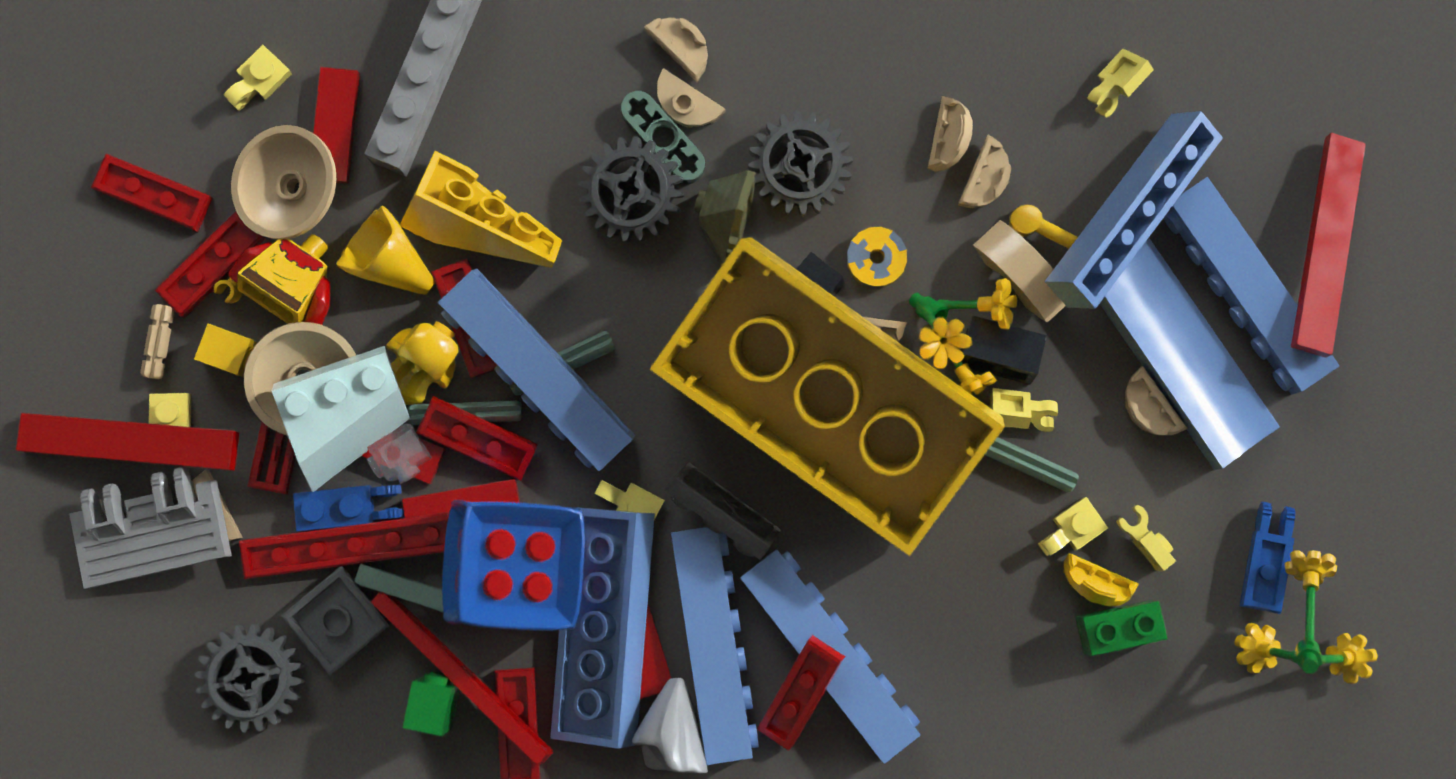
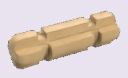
(157, 341)

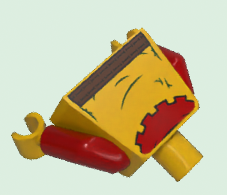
(283, 279)

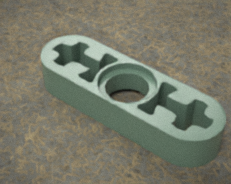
(652, 109)
(399, 586)

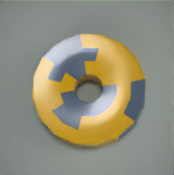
(886, 243)

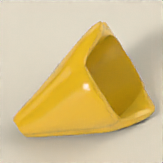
(385, 255)

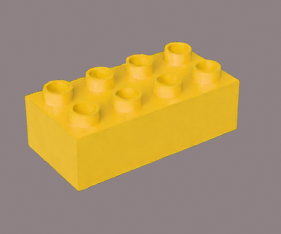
(828, 394)

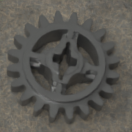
(816, 156)
(628, 203)
(251, 691)

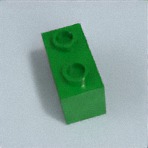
(1121, 627)
(431, 704)

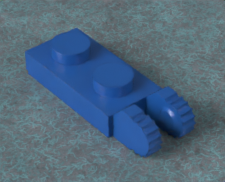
(342, 507)
(1265, 569)

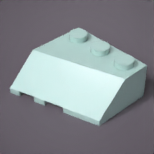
(339, 412)

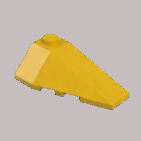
(464, 214)

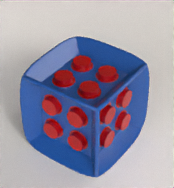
(513, 565)

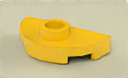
(1098, 583)

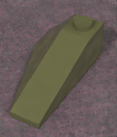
(725, 211)

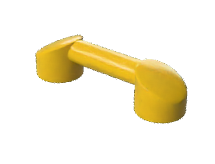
(1029, 219)

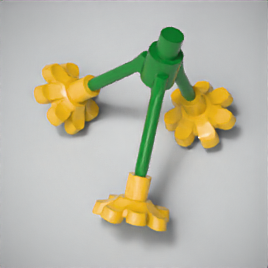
(945, 339)
(1347, 657)

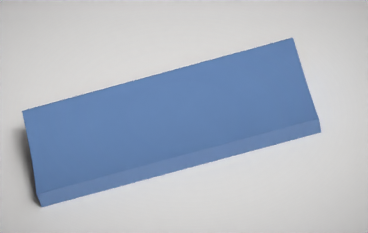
(1186, 359)
(604, 653)

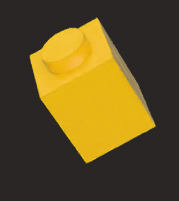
(224, 350)

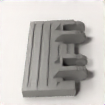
(155, 533)

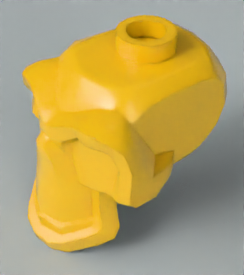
(423, 357)

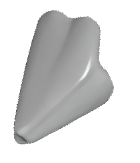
(671, 732)

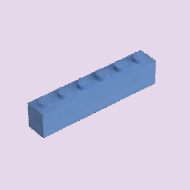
(1133, 210)
(1246, 283)
(536, 369)
(712, 645)
(854, 686)

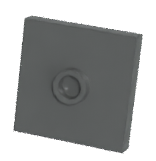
(336, 620)

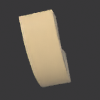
(1021, 265)

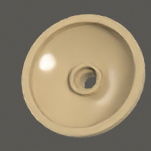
(267, 177)
(281, 356)

